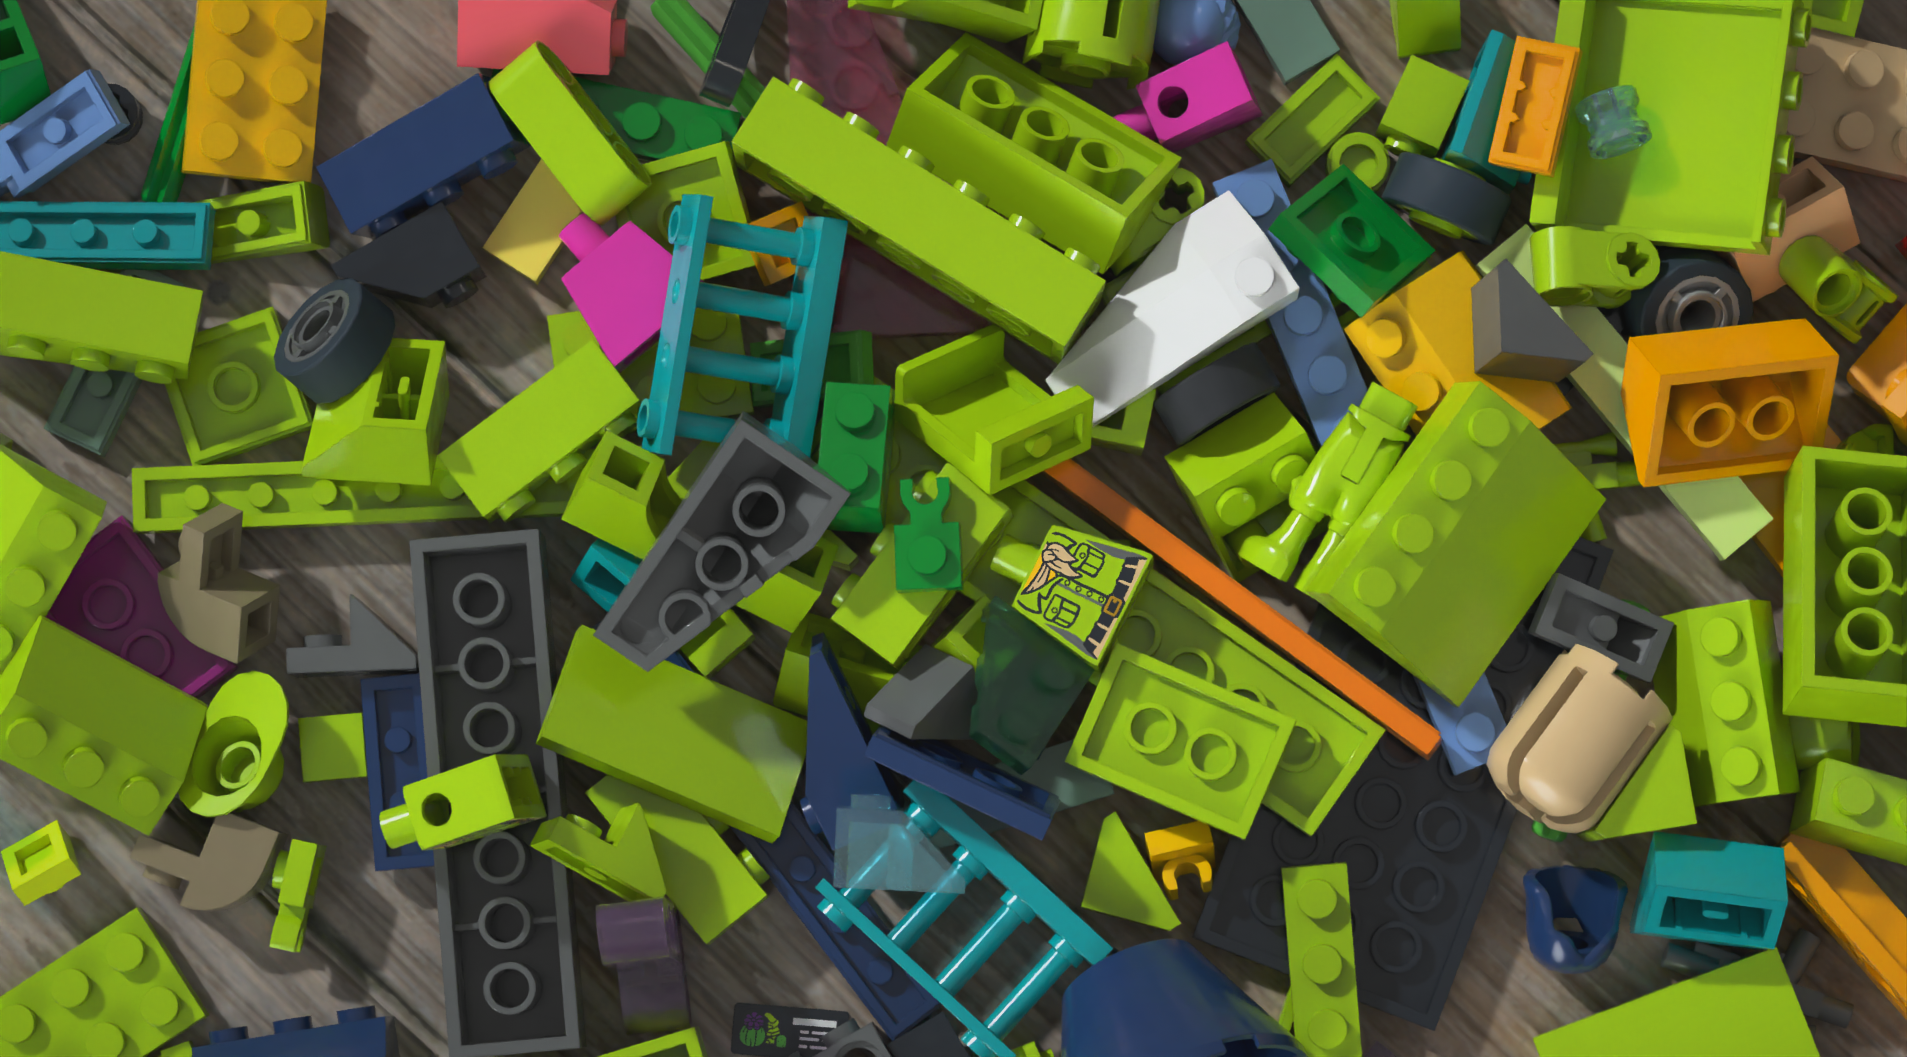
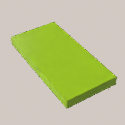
(676, 736)
(1724, 1012)

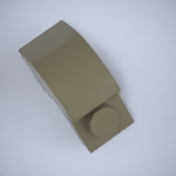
(213, 598)
(229, 870)

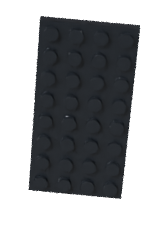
(1407, 828)

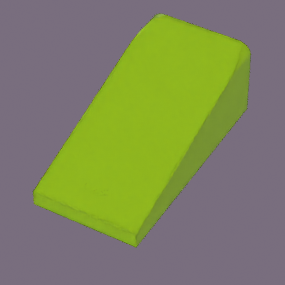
(269, 222)

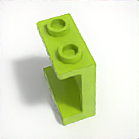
(988, 413)

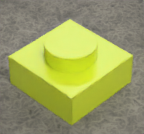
(40, 863)

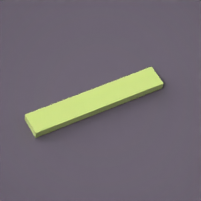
(1717, 509)

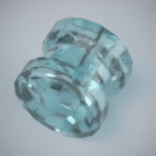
(1613, 122)

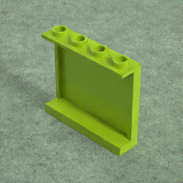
(1718, 106)

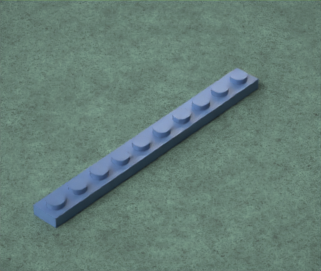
(1326, 386)

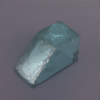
(888, 850)

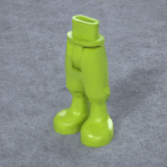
(1336, 484)

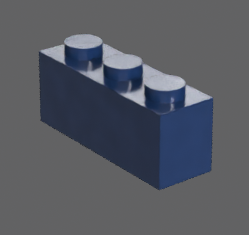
(423, 158)

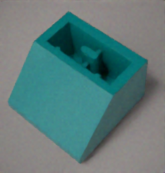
(1711, 892)

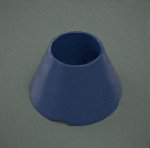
(1166, 1003)

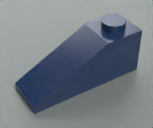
(837, 745)

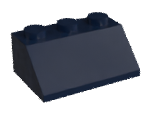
(355, 1035)

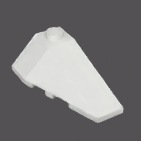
(1186, 300)

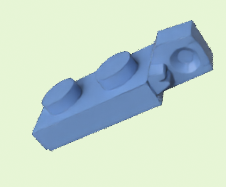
(58, 133)

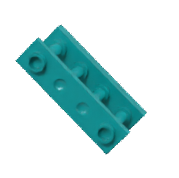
(803, 313)
(1022, 901)

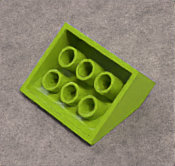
(1458, 540)

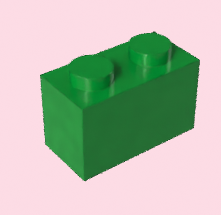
(858, 451)

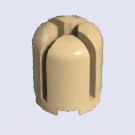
(1575, 742)

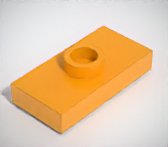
(1535, 106)

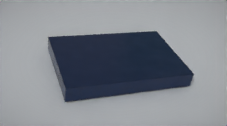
(966, 780)

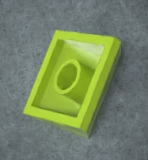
(1654, 796)

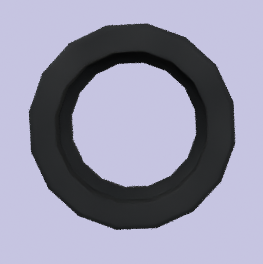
(1216, 393)

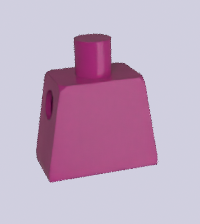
(1216, 97)
(618, 286)

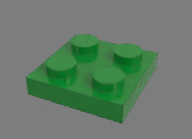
(1351, 240)

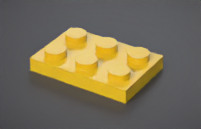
(254, 89)

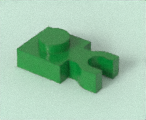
(928, 549)

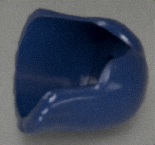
(1579, 893)

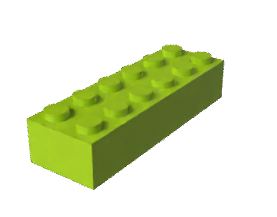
(918, 219)

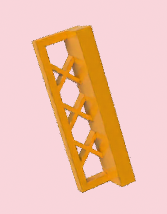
(1851, 911)

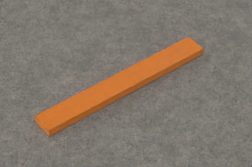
(1246, 607)

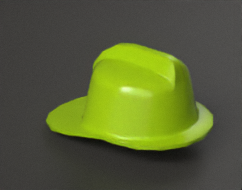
(238, 747)

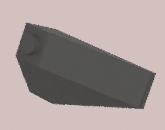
(733, 531)

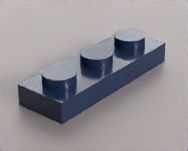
(393, 759)

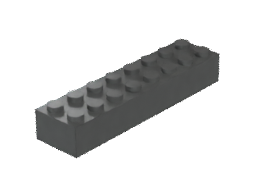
(483, 694)

